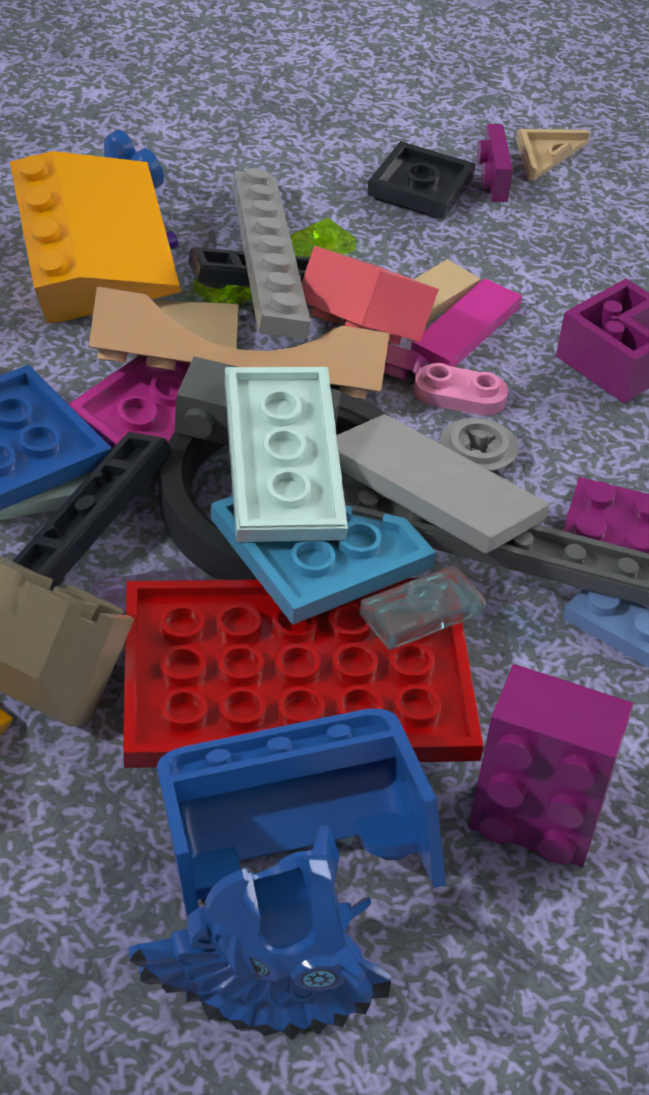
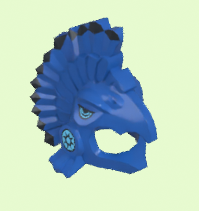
(271, 949)

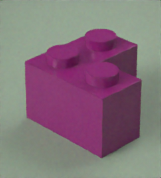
(610, 340)

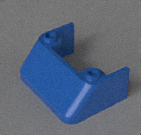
(282, 783)

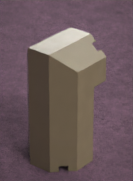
(56, 644)

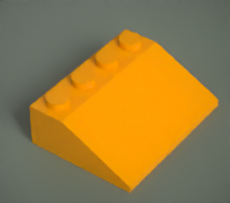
(90, 228)

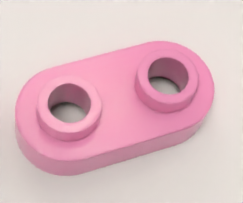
(460, 389)

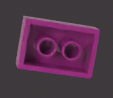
(548, 765)

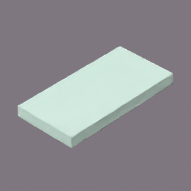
(284, 455)

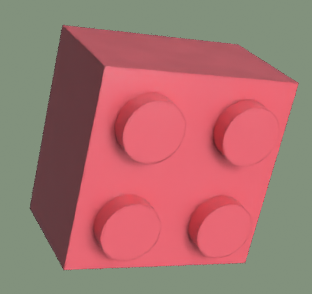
(366, 296)

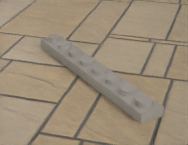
(269, 256)

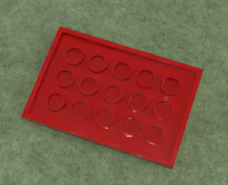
(229, 663)

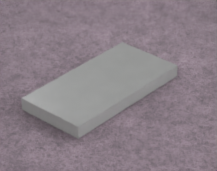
(438, 483)

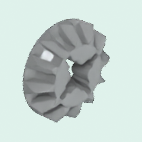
(482, 434)

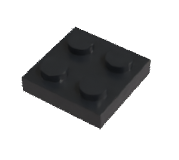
(421, 179)

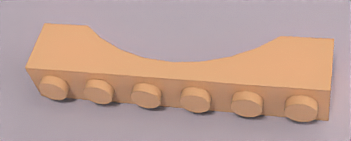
(136, 326)

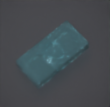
(422, 606)

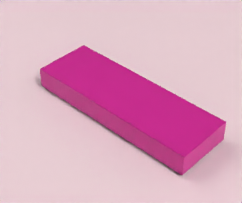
(467, 323)

